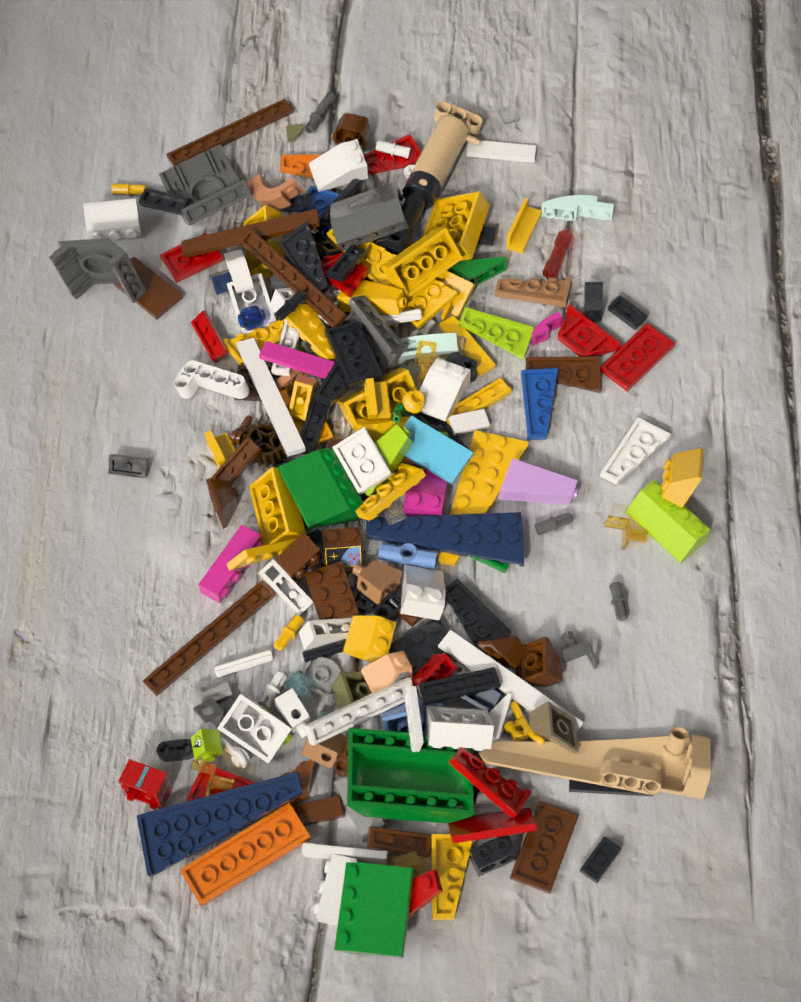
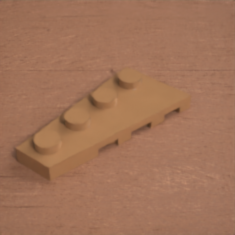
(548, 292)

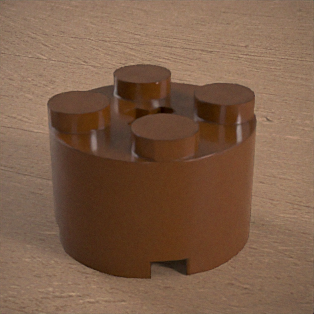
(351, 128)

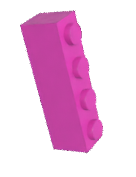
(218, 579)

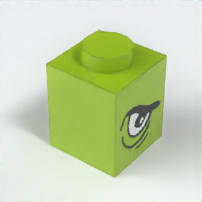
(206, 745)

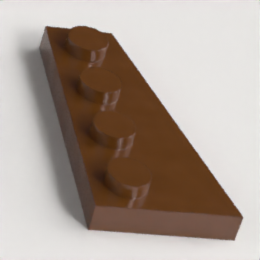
(572, 371)

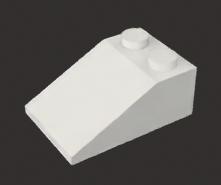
(339, 166)
(256, 296)
(444, 388)
(422, 592)
(254, 727)

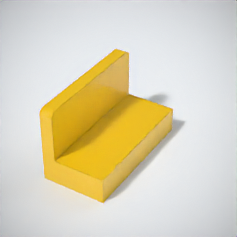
(376, 400)
(219, 446)

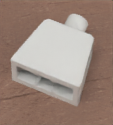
(289, 707)

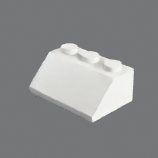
(113, 219)
(458, 728)

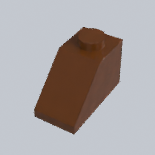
(504, 650)

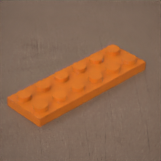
(245, 854)

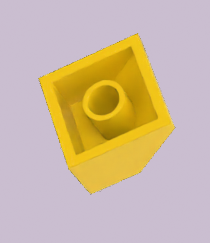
(369, 637)

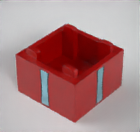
(145, 784)

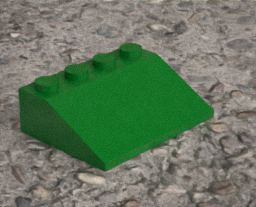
(321, 489)
(374, 910)

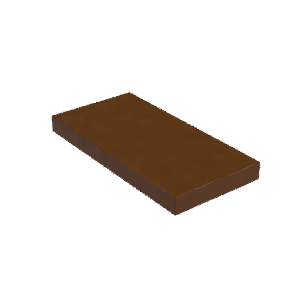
(159, 294)
(544, 848)

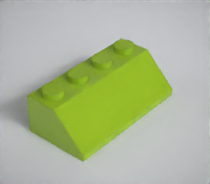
(668, 523)

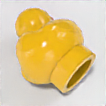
(413, 401)

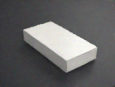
(469, 422)

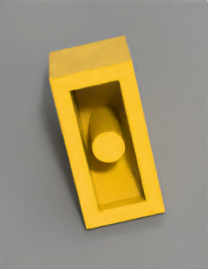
(302, 397)

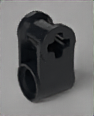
(458, 359)
(389, 606)

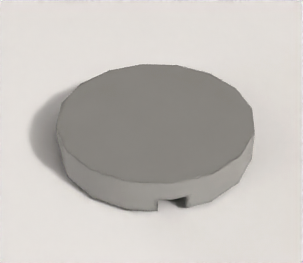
(321, 675)

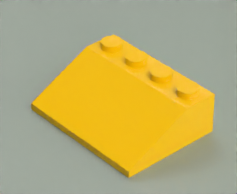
(462, 218)

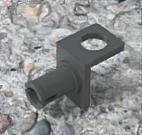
(575, 650)
(214, 711)

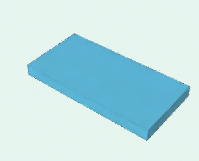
(436, 451)

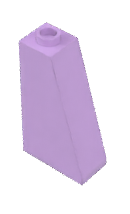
(536, 484)

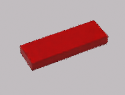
(209, 336)

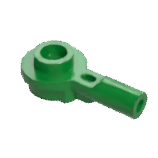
(399, 412)

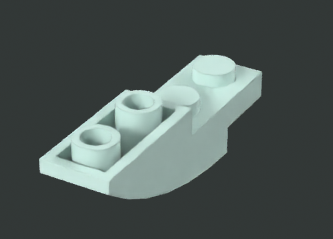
(577, 205)
(445, 344)

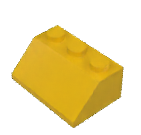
(682, 475)

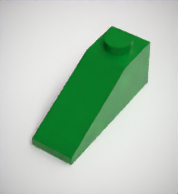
(480, 270)

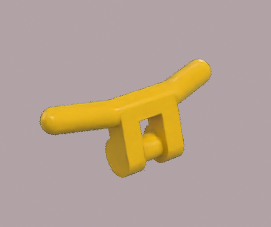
(513, 726)

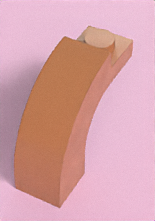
(274, 197)

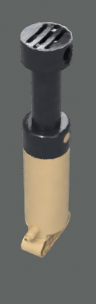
(432, 168)

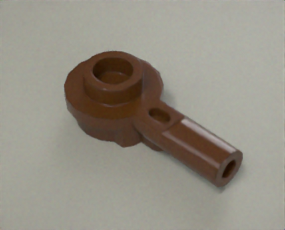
(236, 435)
(341, 763)

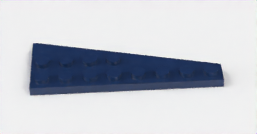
(478, 535)
(188, 827)

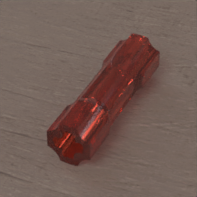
(562, 244)

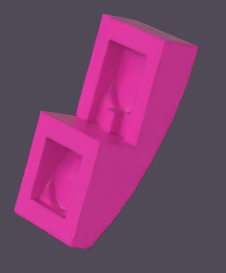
(542, 330)

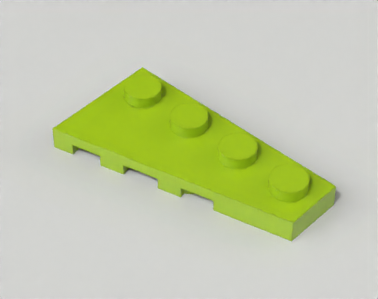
(504, 333)

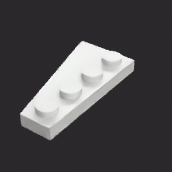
(634, 449)

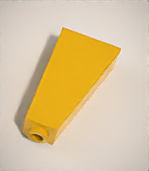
(382, 297)

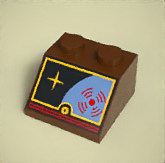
(343, 546)

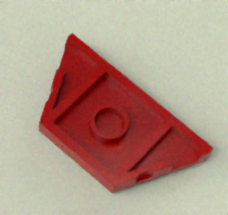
(352, 282)
(585, 336)

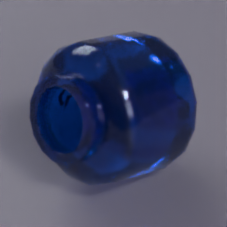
(251, 317)

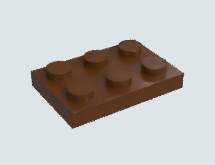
(331, 592)

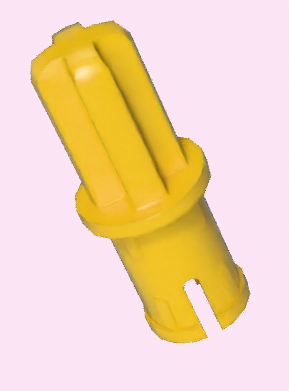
(127, 189)
(288, 632)

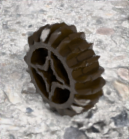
(267, 441)

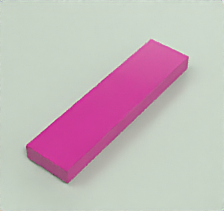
(296, 359)

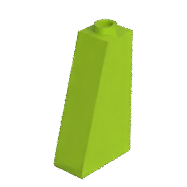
(392, 448)

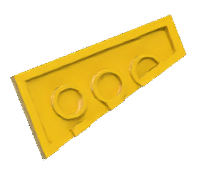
(387, 493)

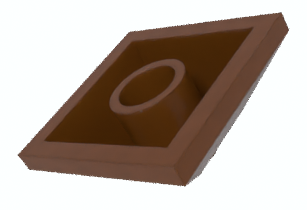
(223, 499)
(540, 664)

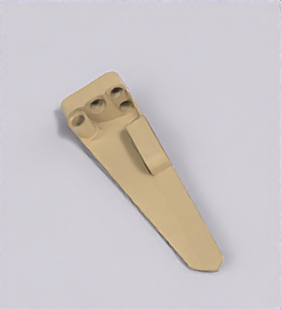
(640, 765)

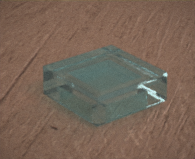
(298, 683)

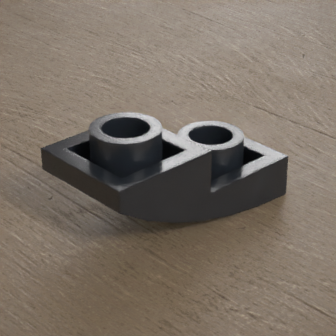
(298, 203)

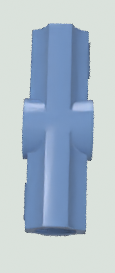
(418, 557)

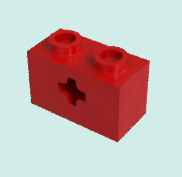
(436, 668)

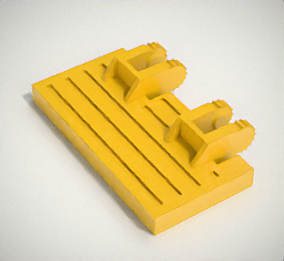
(463, 288)

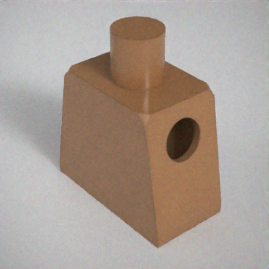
(377, 580)
(326, 751)

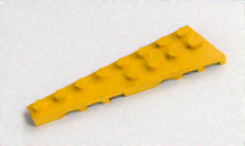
(428, 299)
(483, 477)

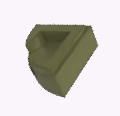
(293, 132)

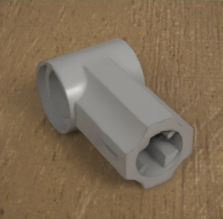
(218, 692)

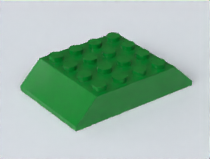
(403, 784)

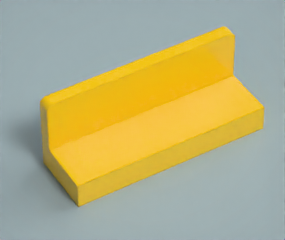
(523, 227)

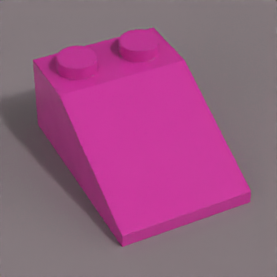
(426, 497)

